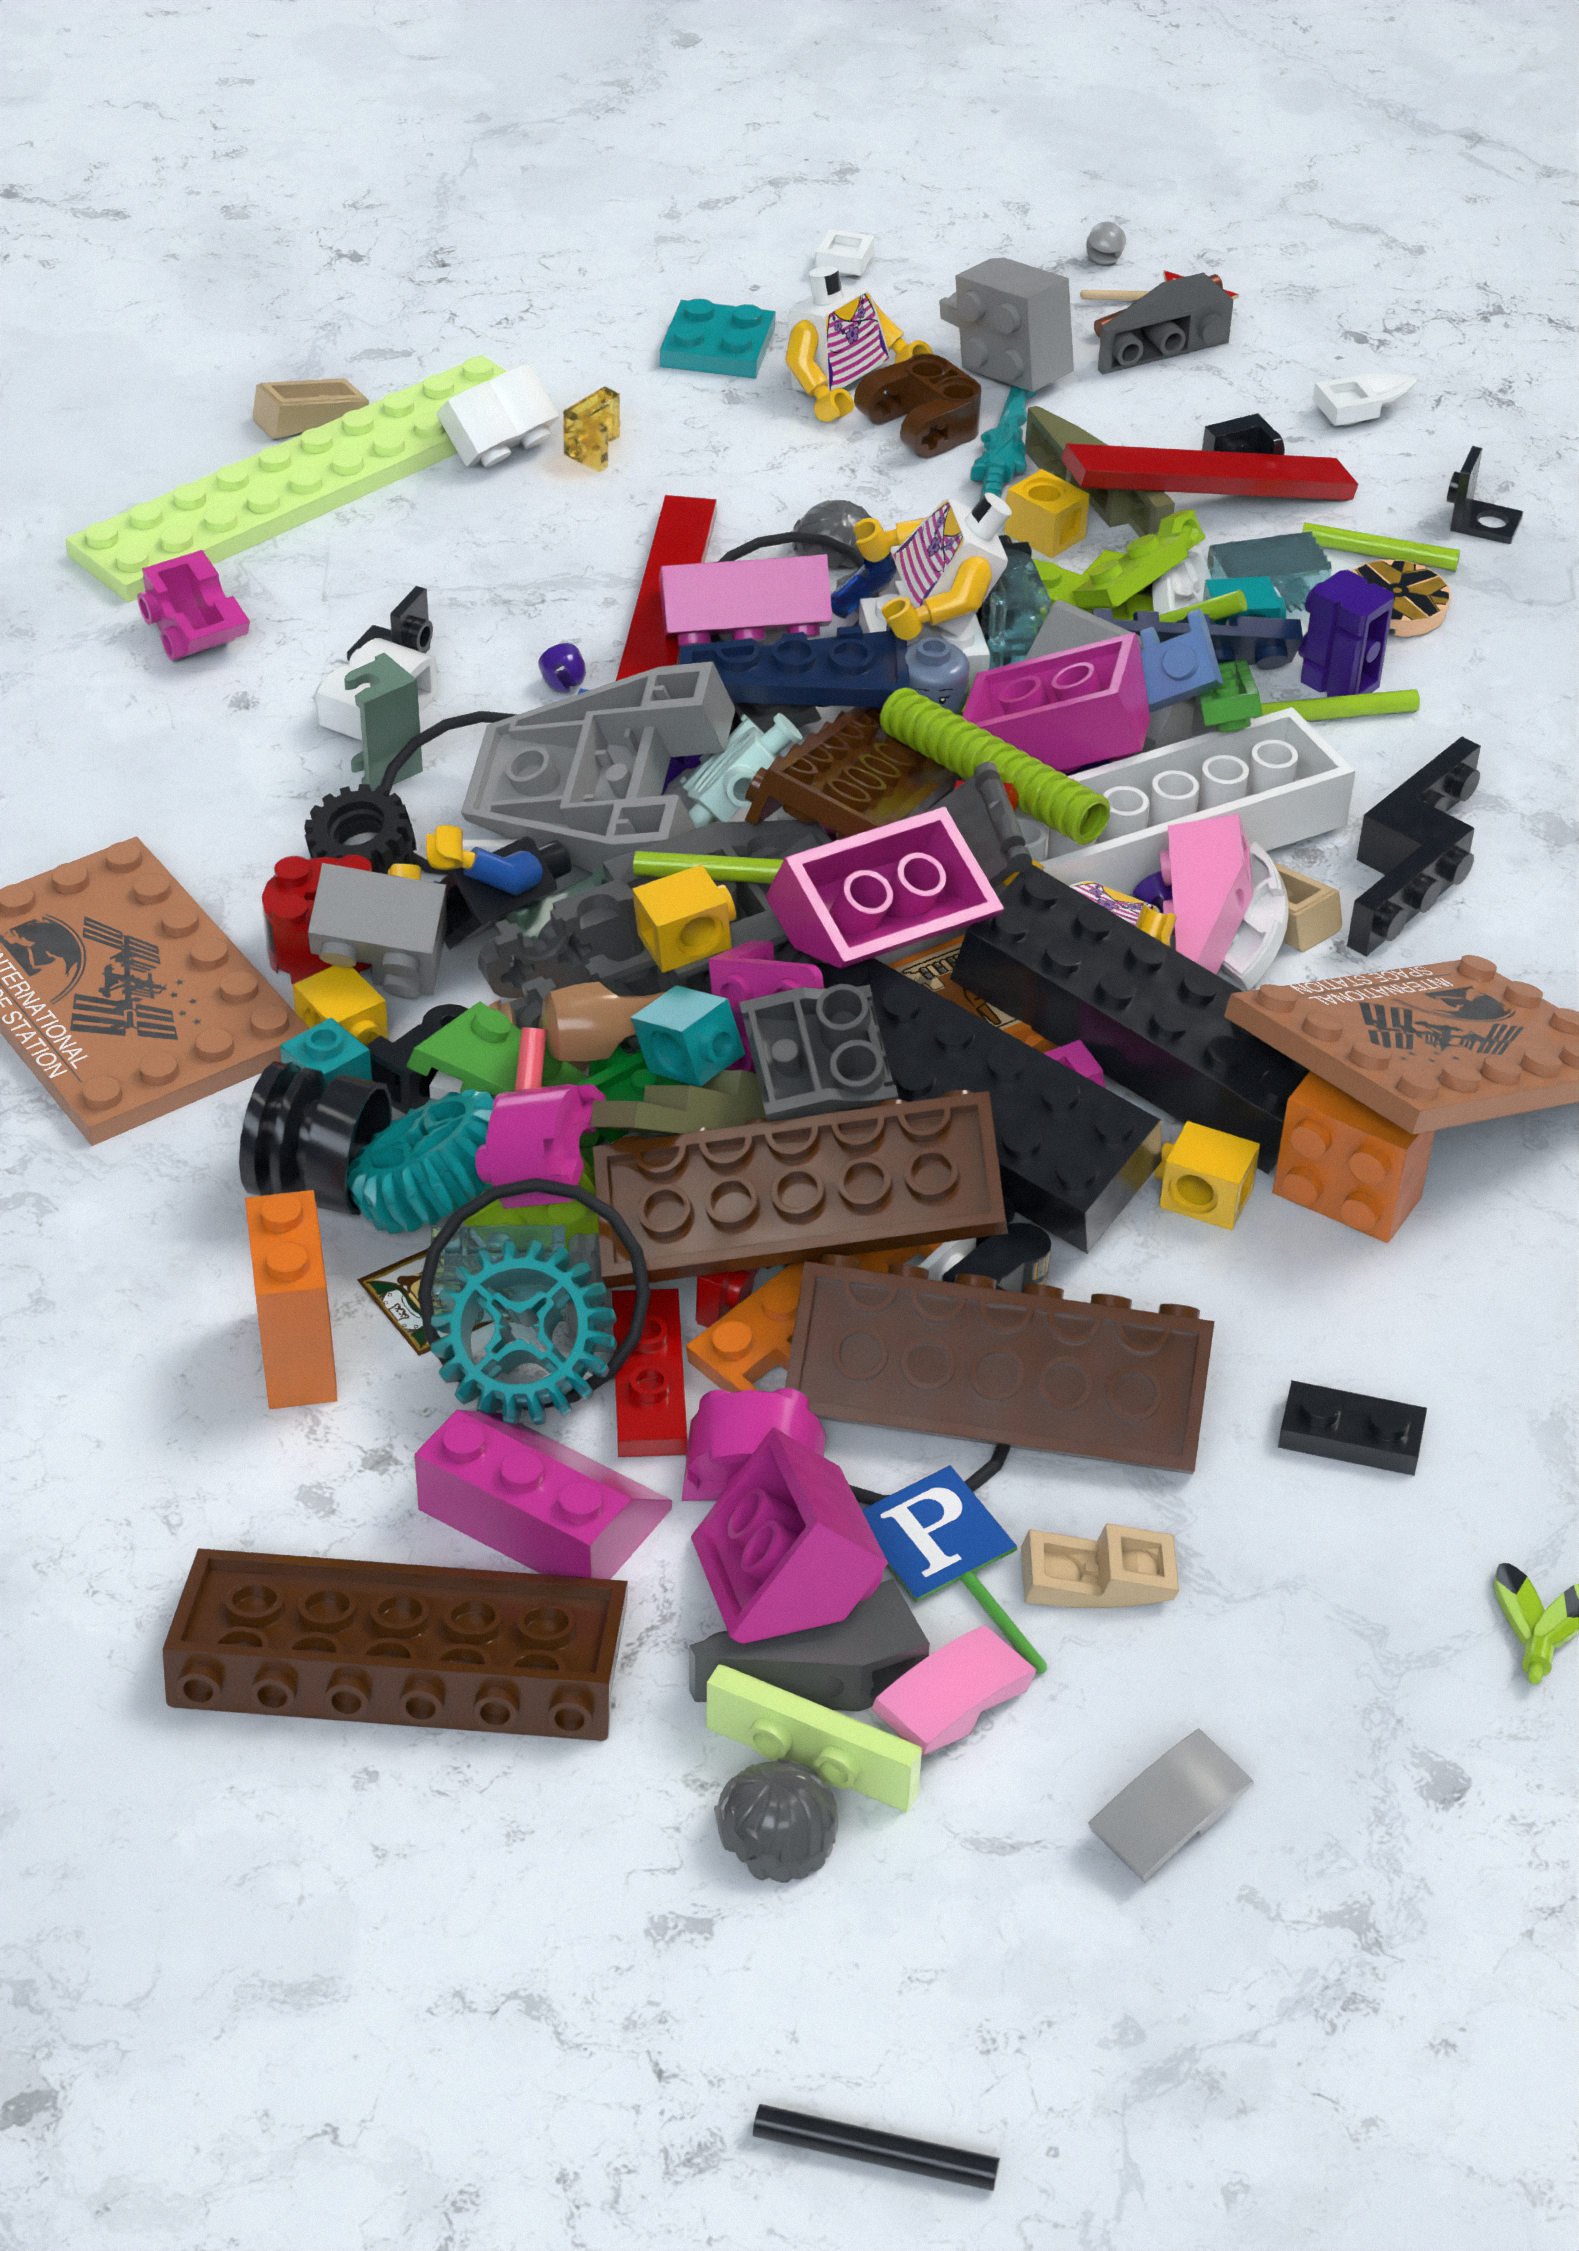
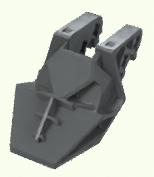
(605, 927)

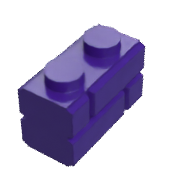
(1345, 635)

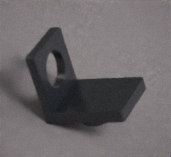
(1468, 510)
(408, 625)

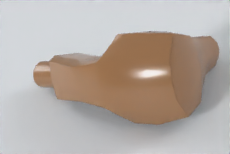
(588, 1021)

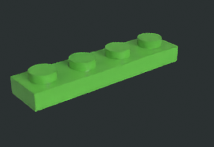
(1234, 702)

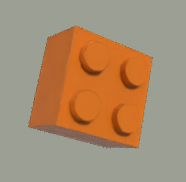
(1349, 1160)

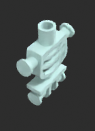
(723, 778)

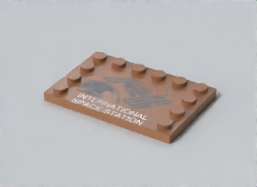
(129, 992)
(1424, 1041)

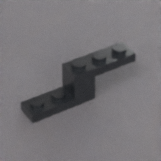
(1415, 846)

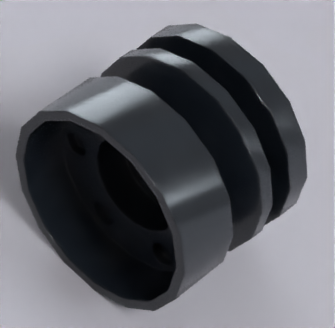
(308, 1133)

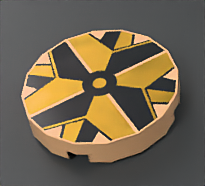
(1419, 594)

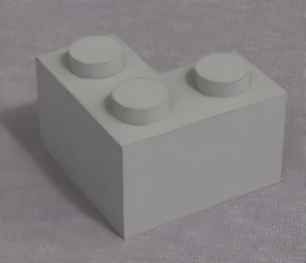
(380, 922)

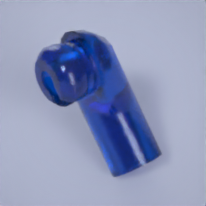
(862, 585)

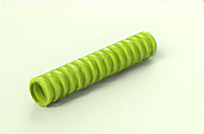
(963, 746)

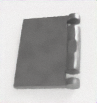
(988, 824)

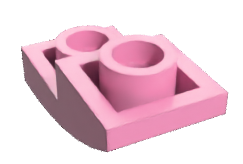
(951, 1687)

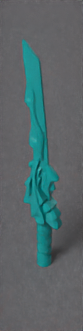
(1004, 445)

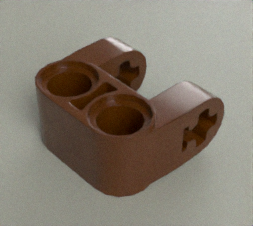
(934, 395)

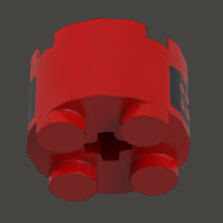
(288, 912)

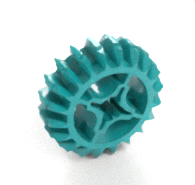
(422, 1163)
(483, 1292)

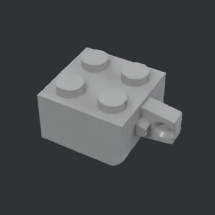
(1012, 322)

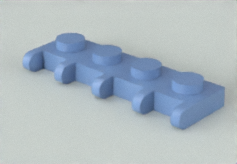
(1179, 665)

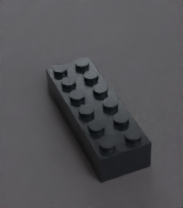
(1134, 1006)
(1063, 1142)

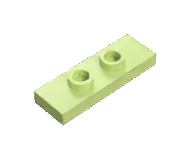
(802, 1731)

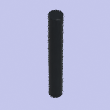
(876, 2147)

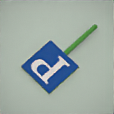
(941, 1536)

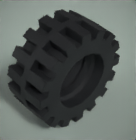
(358, 814)

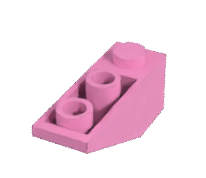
(1210, 886)

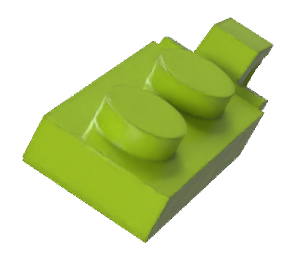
(1144, 563)

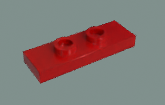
(651, 1379)

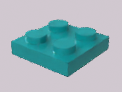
(718, 338)

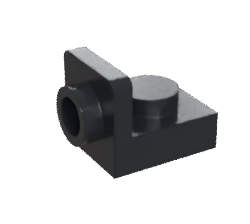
(1243, 435)

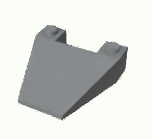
(598, 763)

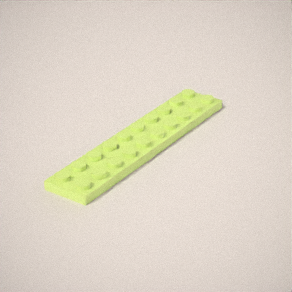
(280, 484)

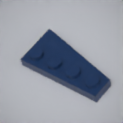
(1259, 640)
(818, 672)

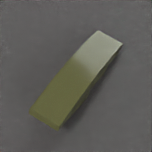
(1045, 445)
(680, 1109)

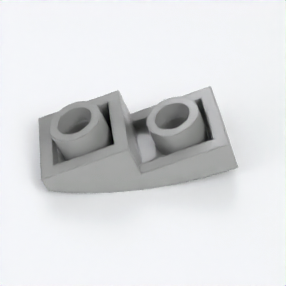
(1170, 1803)

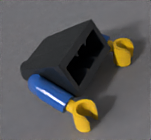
(488, 883)

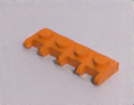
(761, 1327)

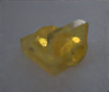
(591, 427)

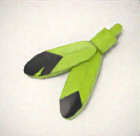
(1535, 1627)

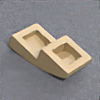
(1115, 1571)

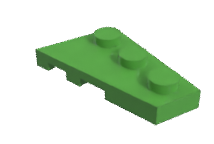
(484, 1052)

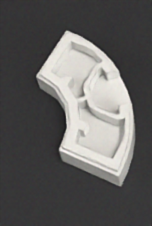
(1181, 584)
(1263, 923)

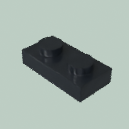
(1352, 1427)

